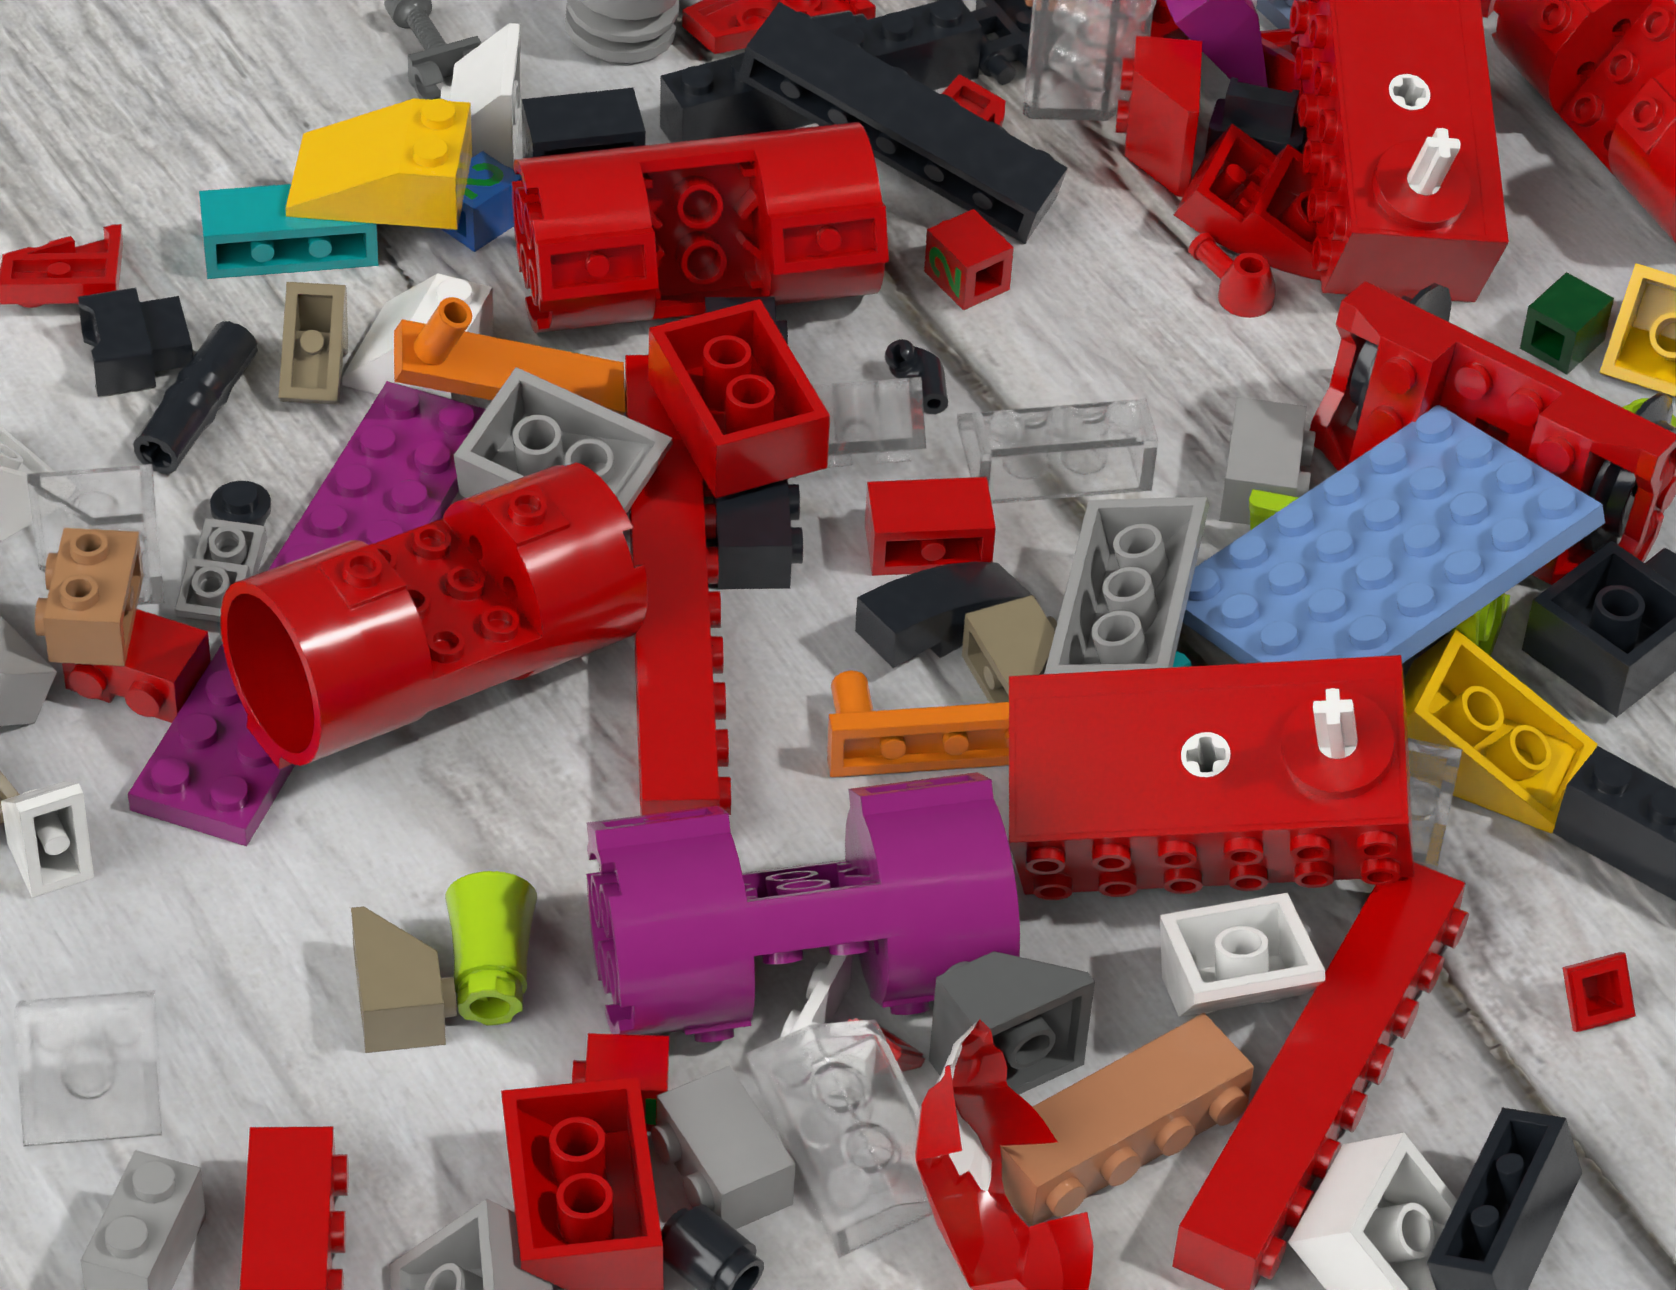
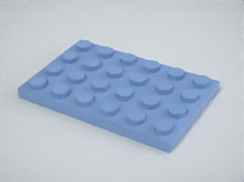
(1389, 549)

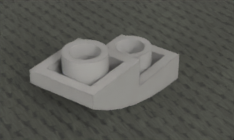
(223, 556)

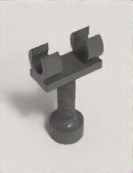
(438, 58)

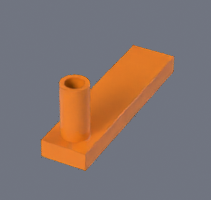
(478, 365)
(911, 738)

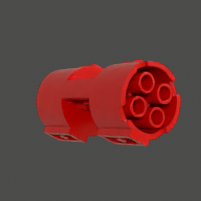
(1611, 81)
(698, 219)
(431, 615)

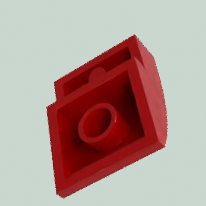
(1253, 202)

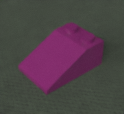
(1227, 33)

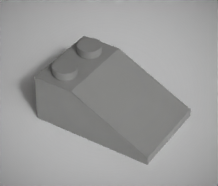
(545, 426)

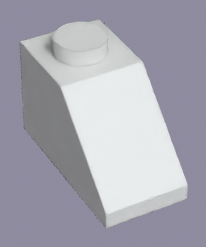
(49, 837)

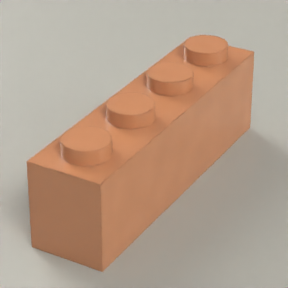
(1127, 1117)

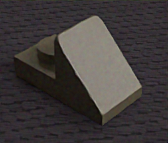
(313, 343)

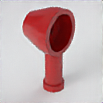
(1245, 284)

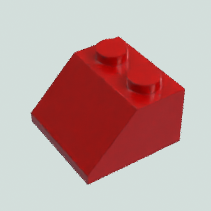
(1161, 108)

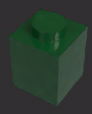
(1566, 323)

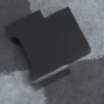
(1261, 113)
(133, 338)

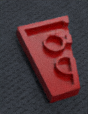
(732, 23)

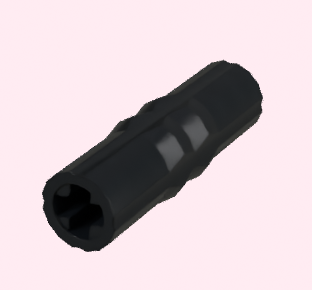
(195, 397)

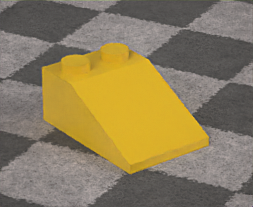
(387, 166)
(1512, 740)

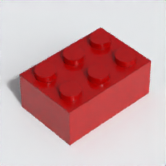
(738, 398)

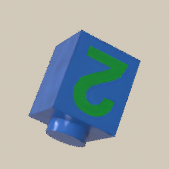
(486, 203)

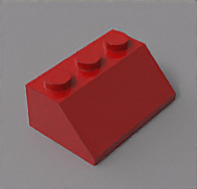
(584, 1185)

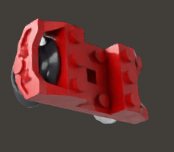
(1408, 357)

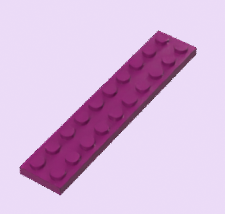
(385, 482)

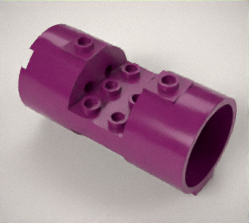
(682, 923)

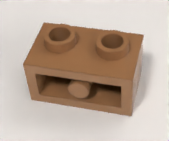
(91, 596)

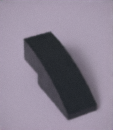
(931, 608)

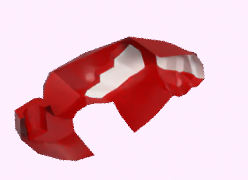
(960, 1153)

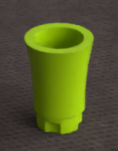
(490, 942)

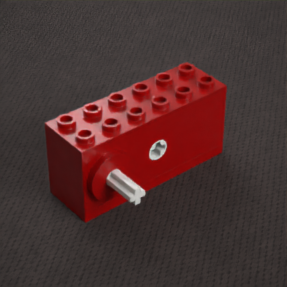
(1399, 144)
(1210, 777)

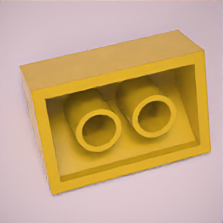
(1645, 333)

